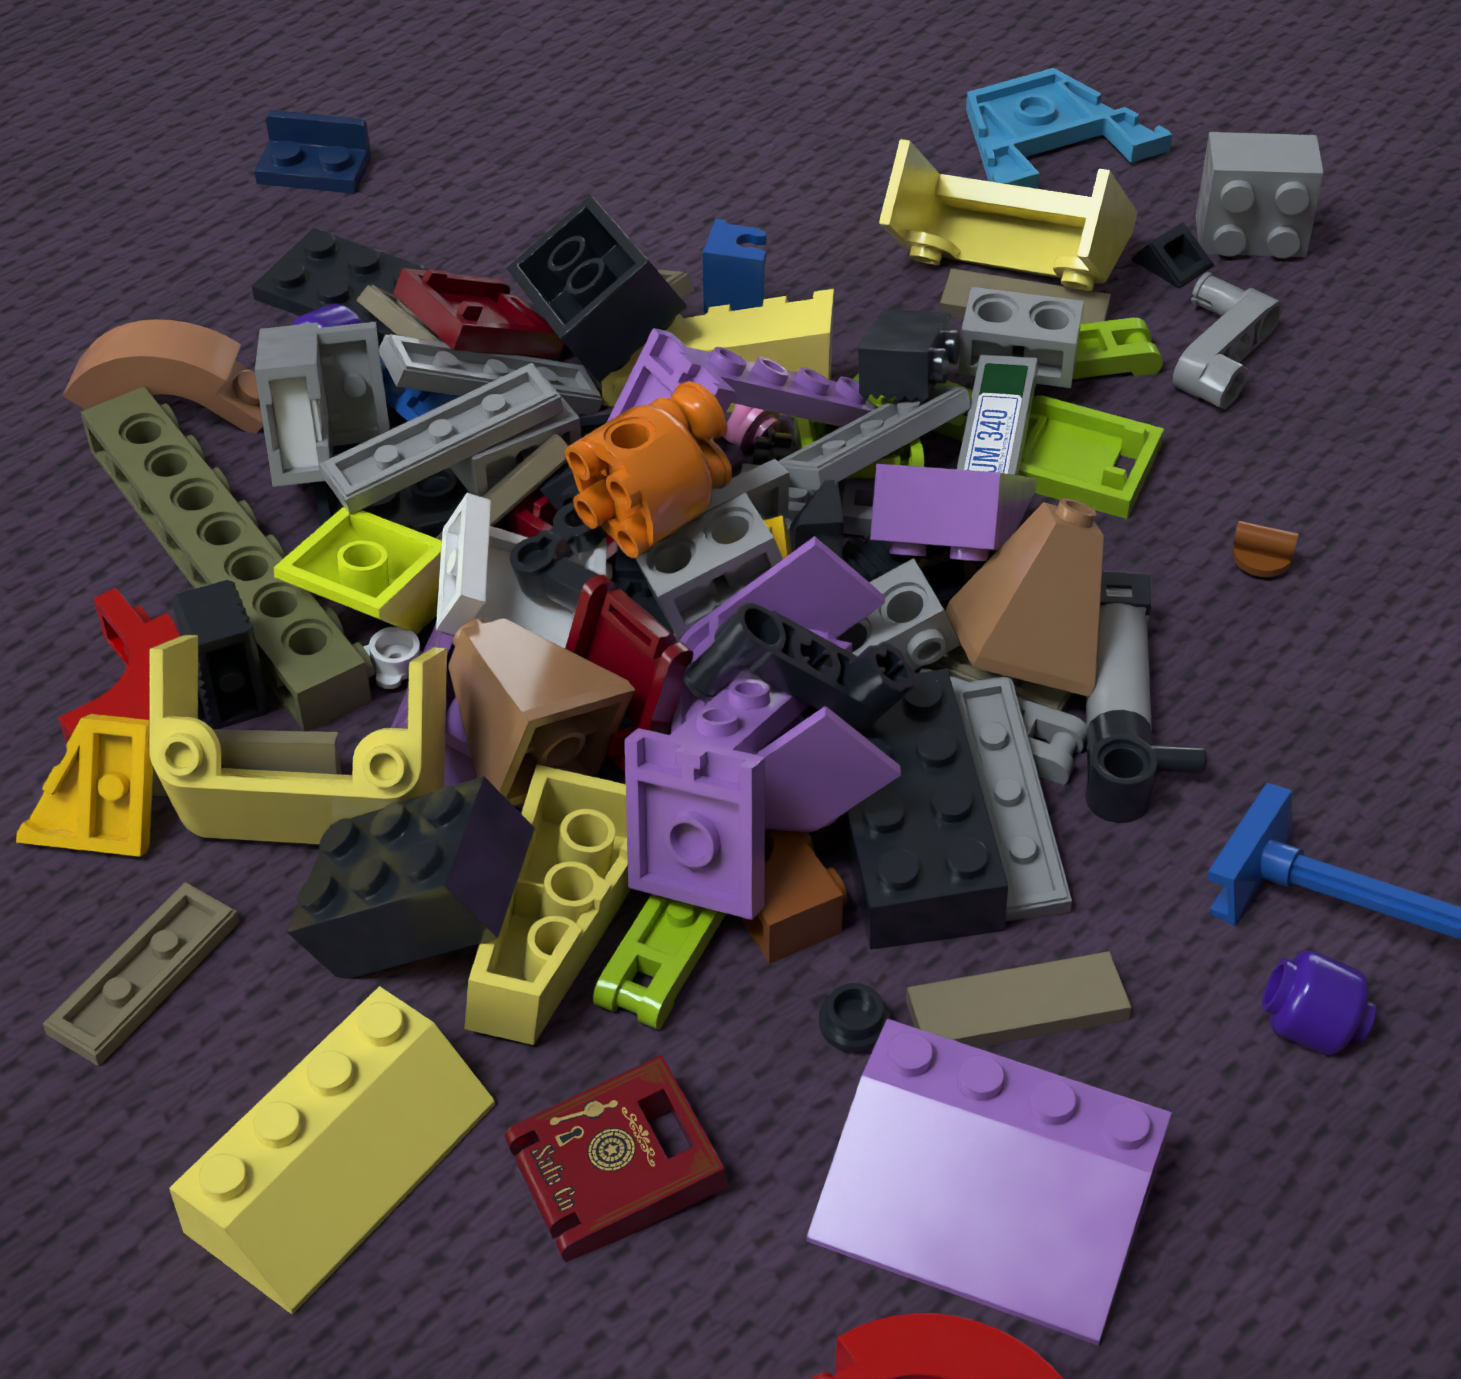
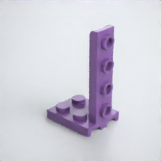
(731, 379)
(702, 798)

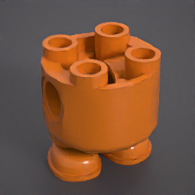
(651, 468)

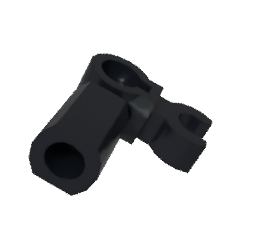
(547, 562)

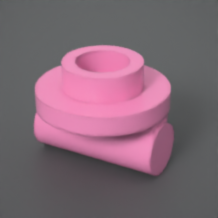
(748, 423)

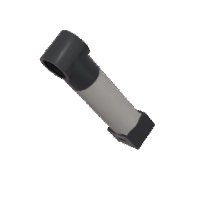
(1119, 709)

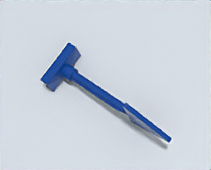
(1262, 852)

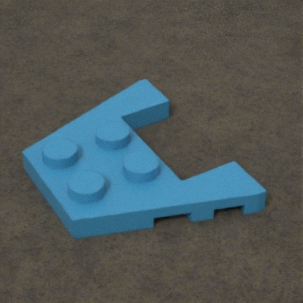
(1045, 114)

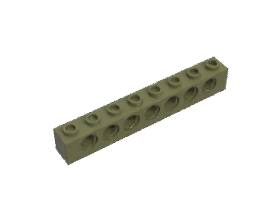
(218, 540)

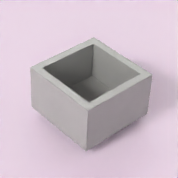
(1258, 194)

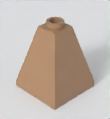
(1037, 601)
(531, 705)

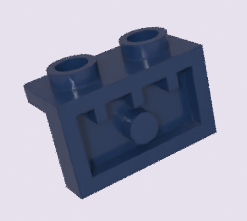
(314, 152)

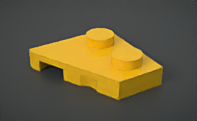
(98, 791)

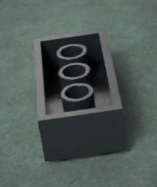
(925, 840)

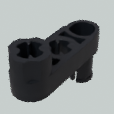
(803, 665)

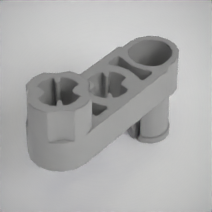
(1212, 362)

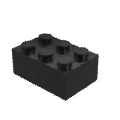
(596, 288)
(412, 880)

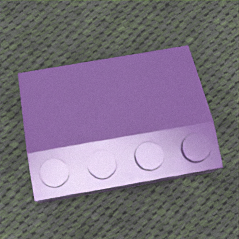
(991, 1180)

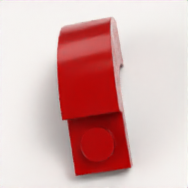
(131, 637)
(934, 1349)

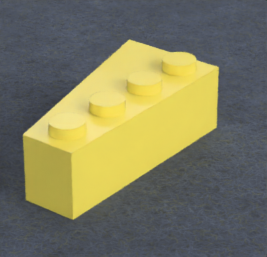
(780, 330)
(559, 906)

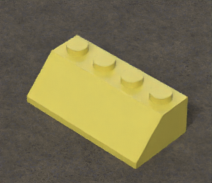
(331, 1150)

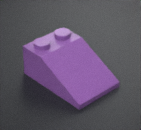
(948, 509)

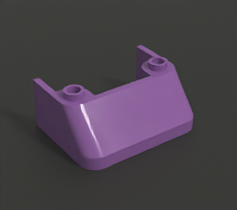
(822, 763)

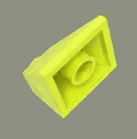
(369, 568)

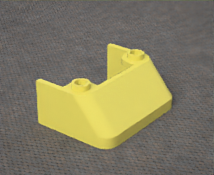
(1007, 223)
(282, 804)

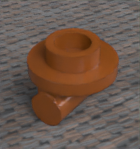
(1263, 549)

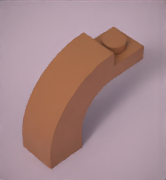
(168, 360)

